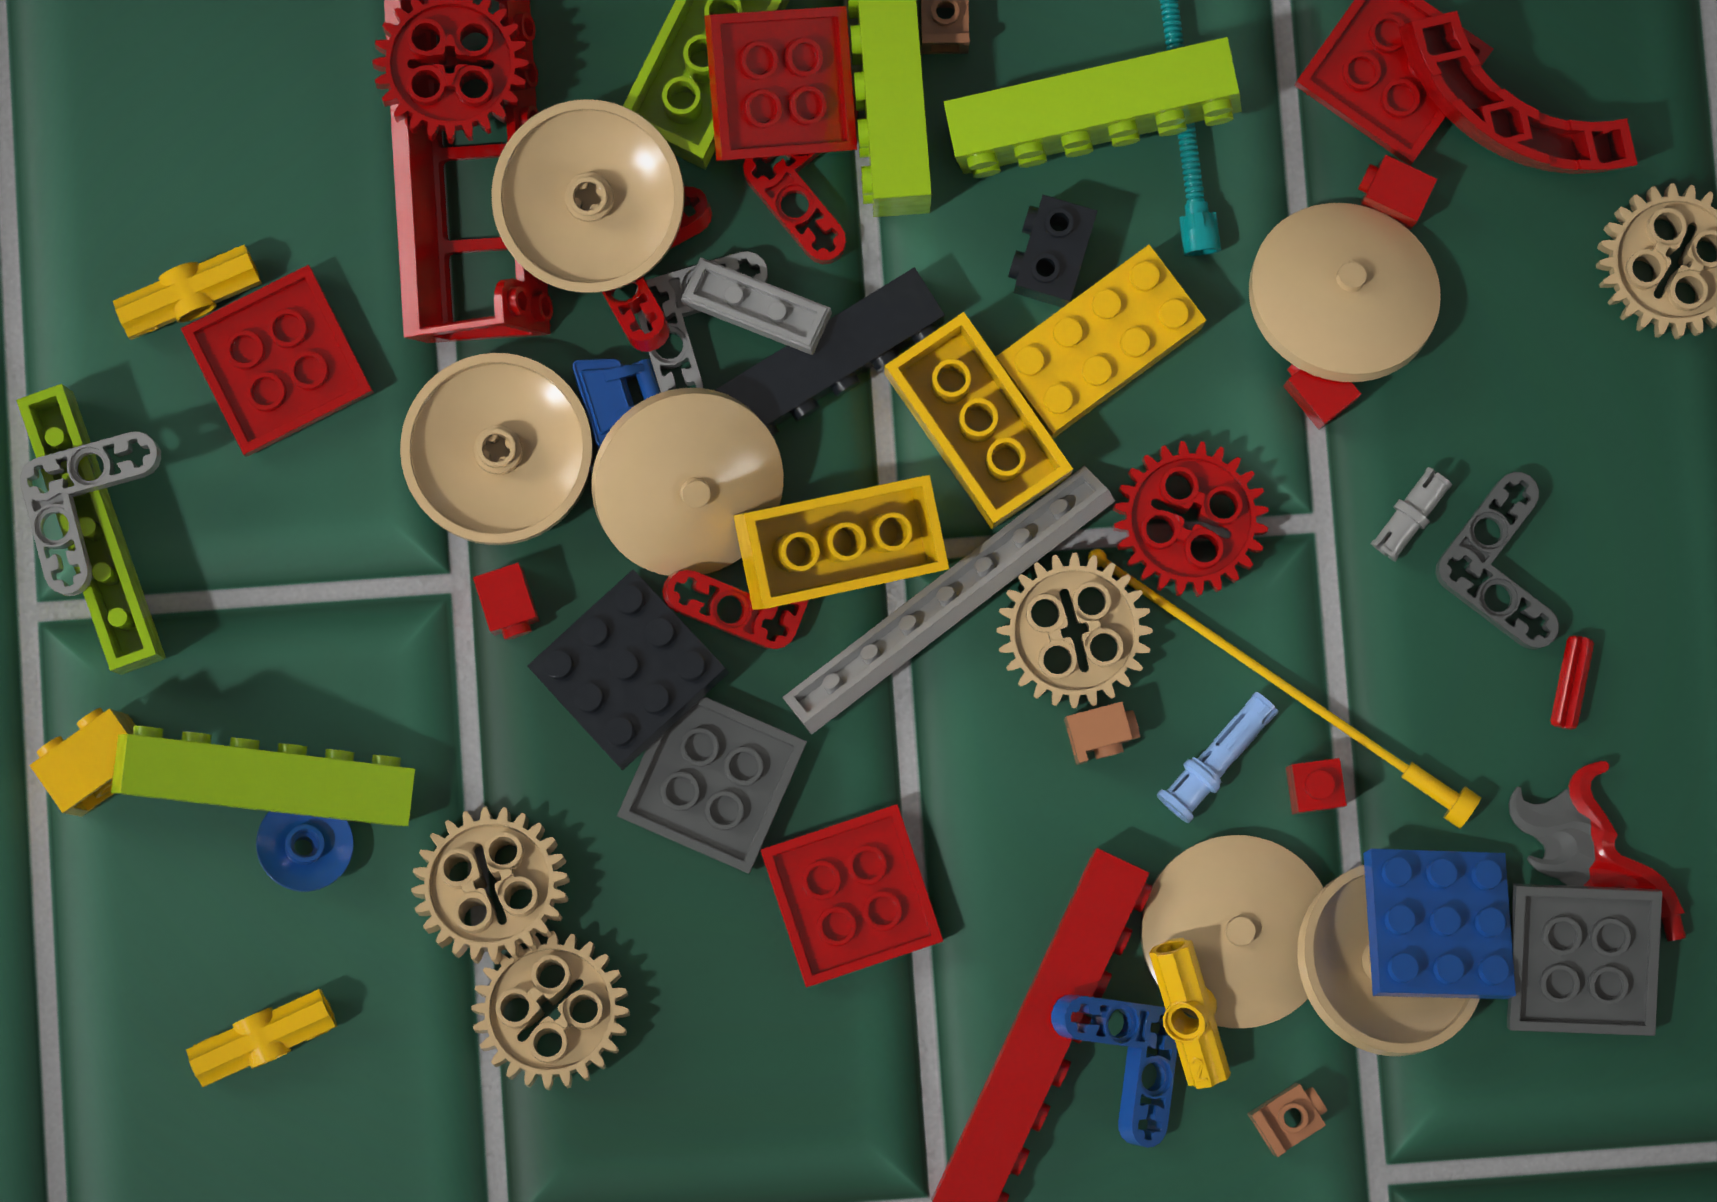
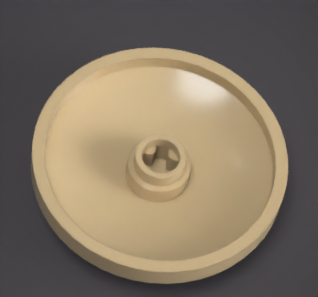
(588, 196)
(1344, 292)
(496, 449)
(679, 475)
(1244, 914)
(1338, 979)

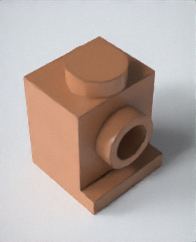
(945, 35)
(1101, 731)
(1270, 1122)

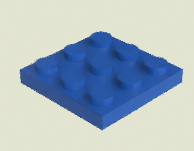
(1439, 924)

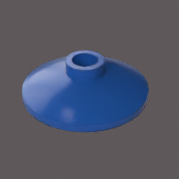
(303, 873)

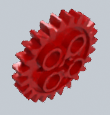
(449, 107)
(1207, 478)

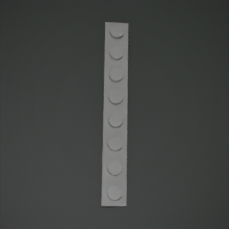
(948, 599)

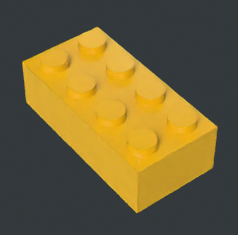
(1101, 341)
(978, 420)
(841, 542)

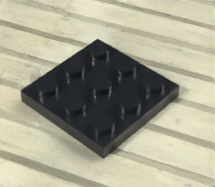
(628, 669)

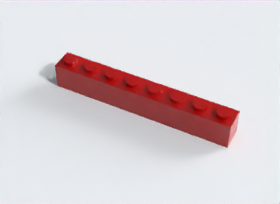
(1033, 1050)

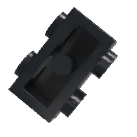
(1052, 250)

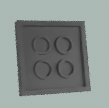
(714, 782)
(1585, 959)

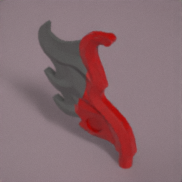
(1582, 845)

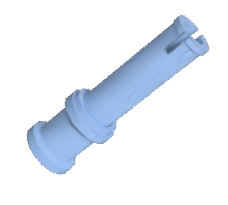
(1204, 773)

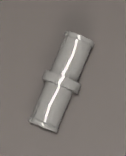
(1411, 514)

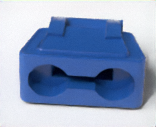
(606, 392)

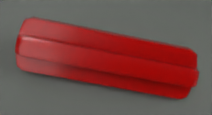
(1572, 682)

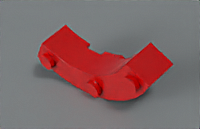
(1497, 117)

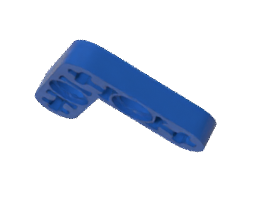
(1138, 1037)

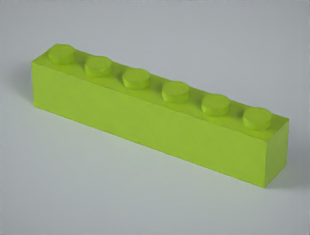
(114, 590)
(262, 779)

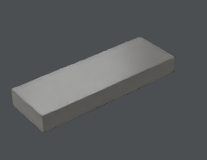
(756, 306)

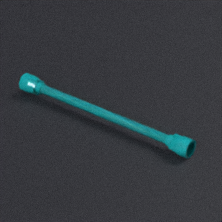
(1199, 226)

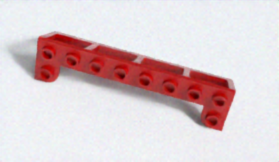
(423, 242)

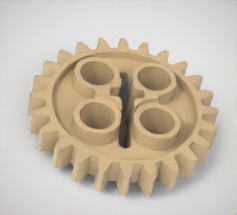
(1639, 242)
(1117, 619)
(530, 870)
(580, 1041)

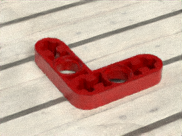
(787, 182)
(644, 299)
(750, 622)

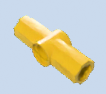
(187, 292)
(1184, 987)
(261, 1038)

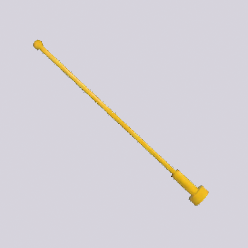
(1459, 805)

